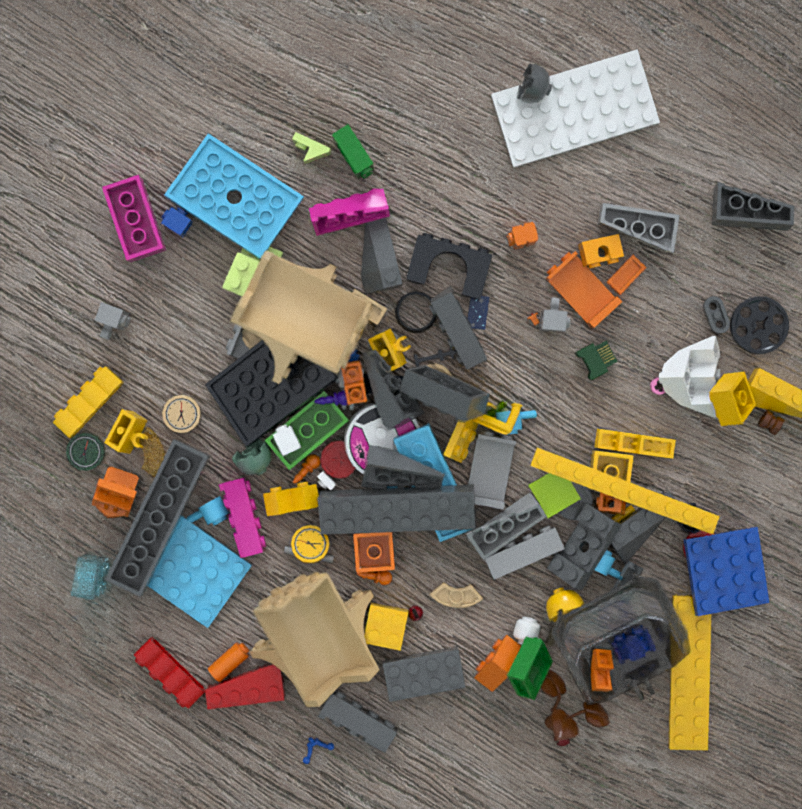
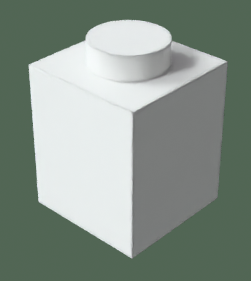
(286, 439)

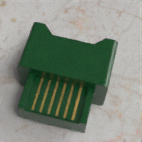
(596, 358)

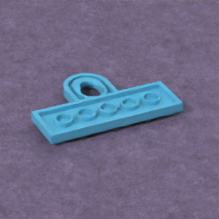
(423, 447)

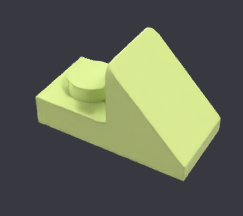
(315, 150)

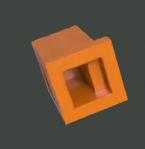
(603, 502)

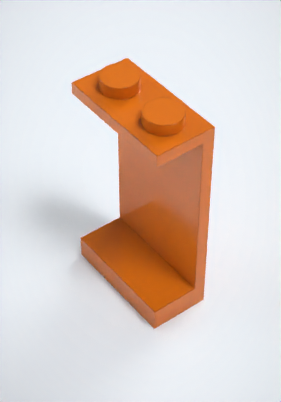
(582, 290)

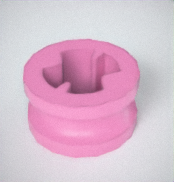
(652, 387)

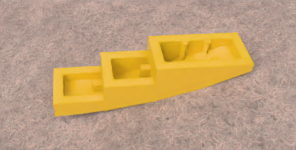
(635, 443)

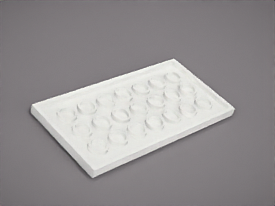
(580, 110)

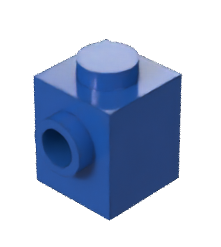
(176, 221)

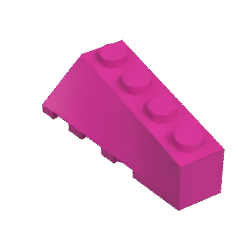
(349, 211)
(243, 517)

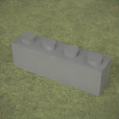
(524, 552)

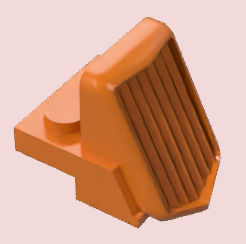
(115, 493)

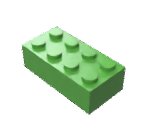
(312, 427)

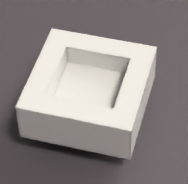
(325, 481)

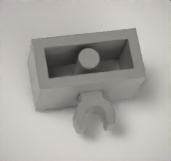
(111, 317)
(554, 320)

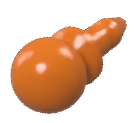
(311, 462)
(382, 577)

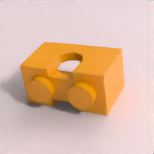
(610, 245)

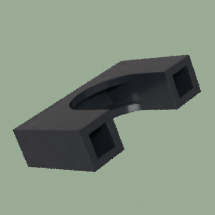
(476, 262)

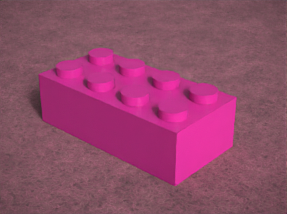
(134, 218)

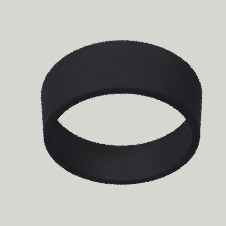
(412, 330)

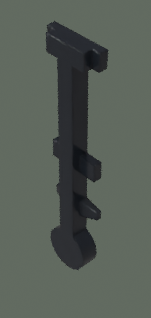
(440, 355)

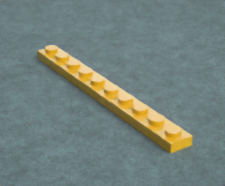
(624, 490)

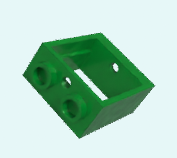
(353, 152)
(530, 668)

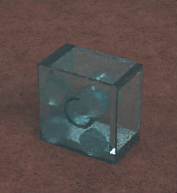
(89, 576)

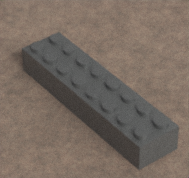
(397, 509)
(158, 517)

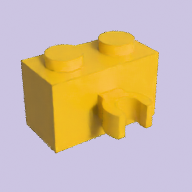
(389, 348)
(126, 432)

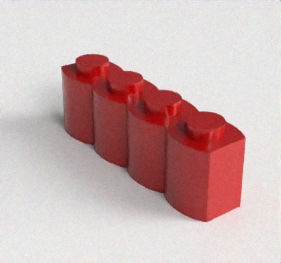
(169, 672)

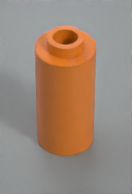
(228, 661)

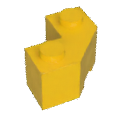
(291, 499)

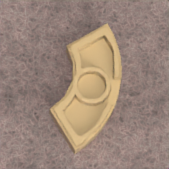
(456, 597)

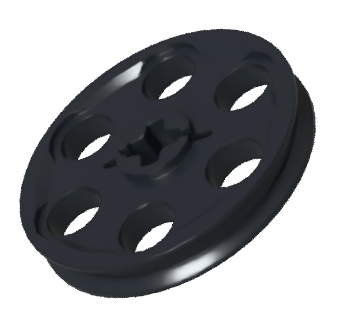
(768, 325)

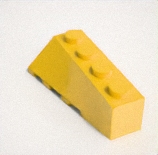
(775, 393)

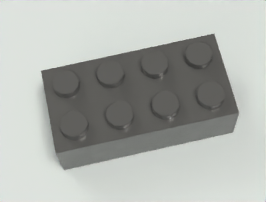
(444, 393)
(423, 673)

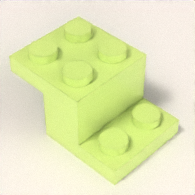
(243, 271)

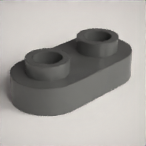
(717, 314)

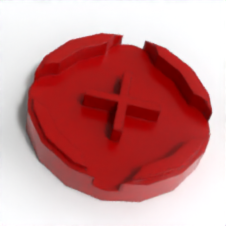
(335, 460)

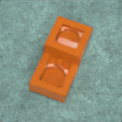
(600, 670)

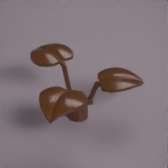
(562, 724)

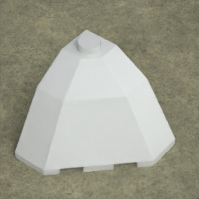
(692, 375)

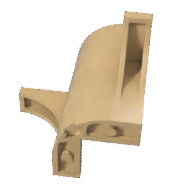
(301, 314)
(315, 636)

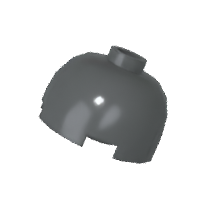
(535, 84)

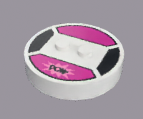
(367, 429)

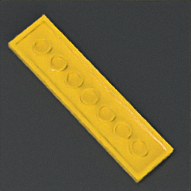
(690, 682)

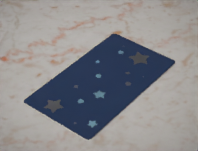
(478, 312)

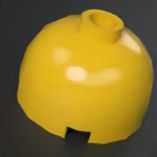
(562, 599)

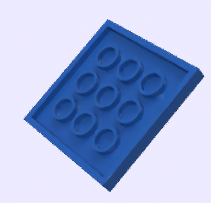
(726, 571)

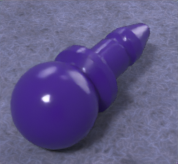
(338, 398)

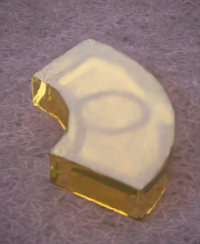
(153, 452)

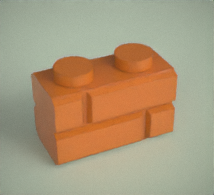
(522, 236)

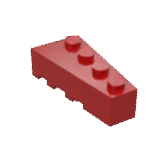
(250, 687)

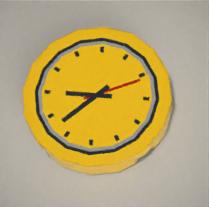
(309, 544)

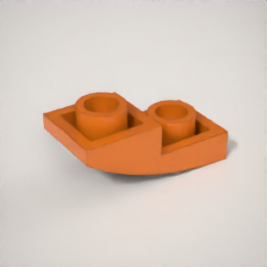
(354, 383)

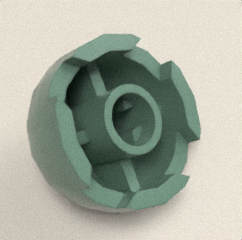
(253, 459)

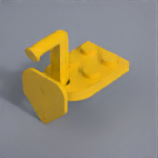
(465, 431)

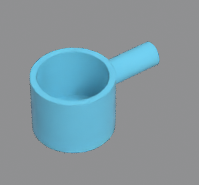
(503, 416)
(213, 512)
(605, 566)

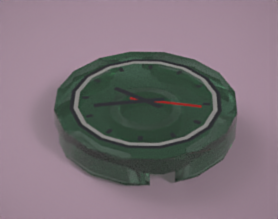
(85, 451)

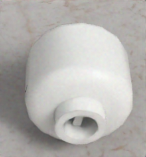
(526, 628)

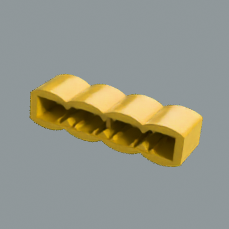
(88, 402)

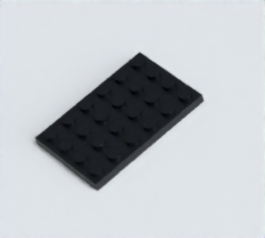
(255, 401)

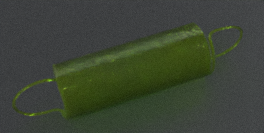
(501, 405)

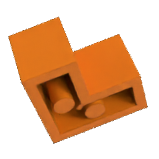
(497, 663)

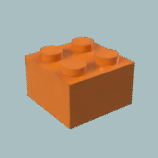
(374, 552)

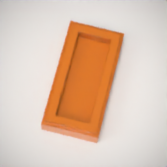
(626, 275)

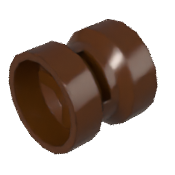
(770, 422)

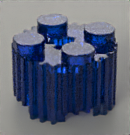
(633, 644)

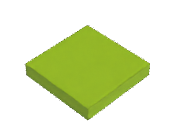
(554, 493)

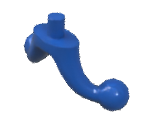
(306, 760)

